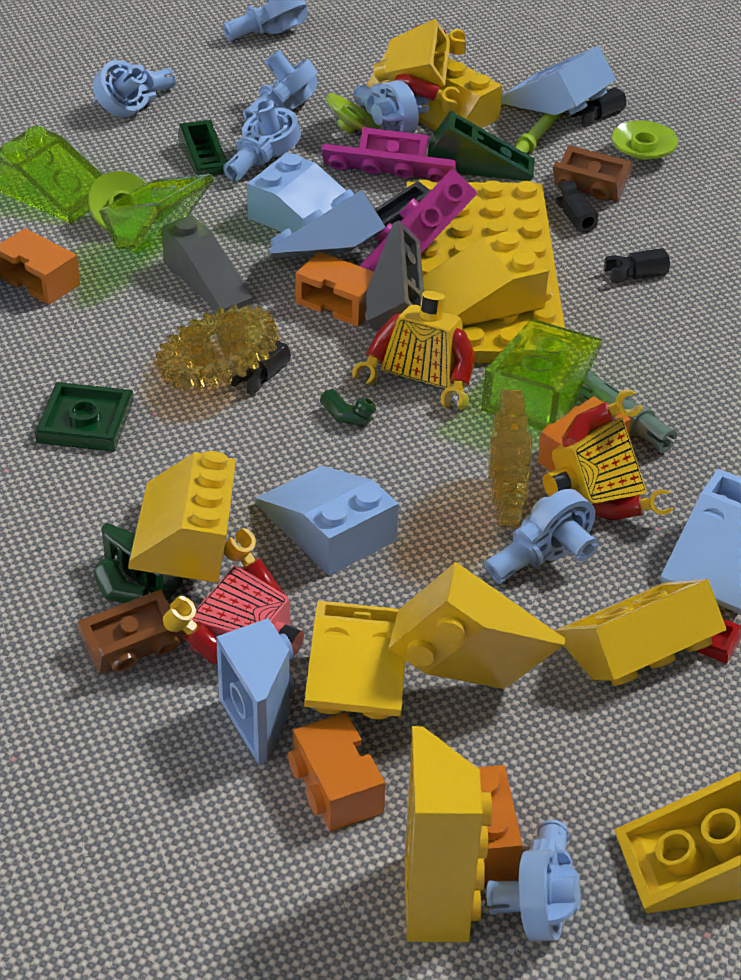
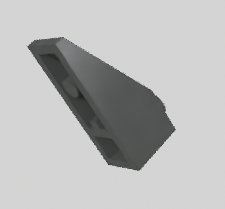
(201, 262)
(396, 278)

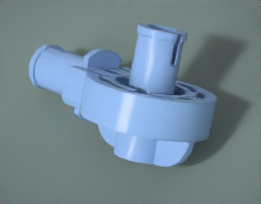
(273, 18)
(292, 85)
(130, 88)
(388, 112)
(278, 135)
(534, 539)
(546, 885)

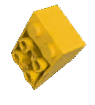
(352, 661)

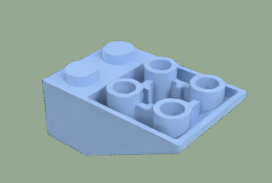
(336, 231)
(712, 542)

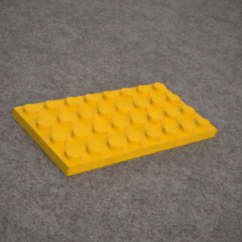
(492, 211)

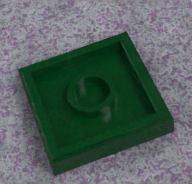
(84, 416)

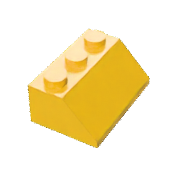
(644, 630)

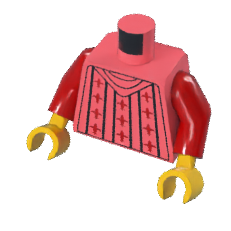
(237, 601)

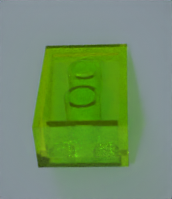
(47, 174)
(145, 210)
(547, 366)

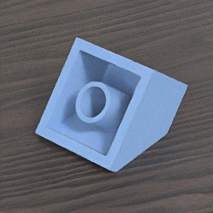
(256, 683)

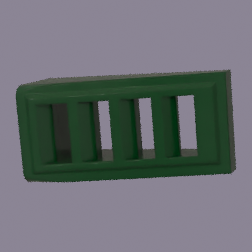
(192, 139)
(115, 538)

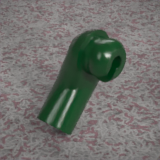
(345, 413)
(113, 583)

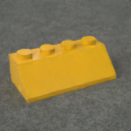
(478, 96)
(186, 518)
(443, 842)

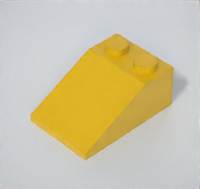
(490, 279)
(470, 632)
(687, 849)

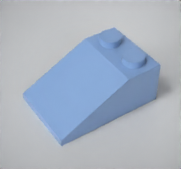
(563, 84)
(290, 192)
(333, 516)

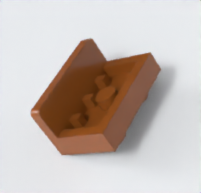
(593, 172)
(128, 633)

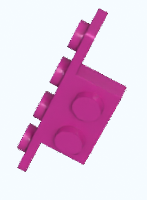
(389, 153)
(430, 215)

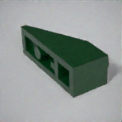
(478, 151)

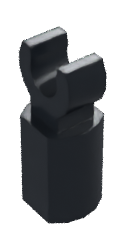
(603, 106)
(577, 207)
(637, 265)
(266, 369)

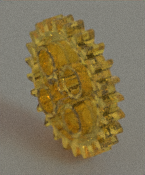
(191, 357)
(510, 458)

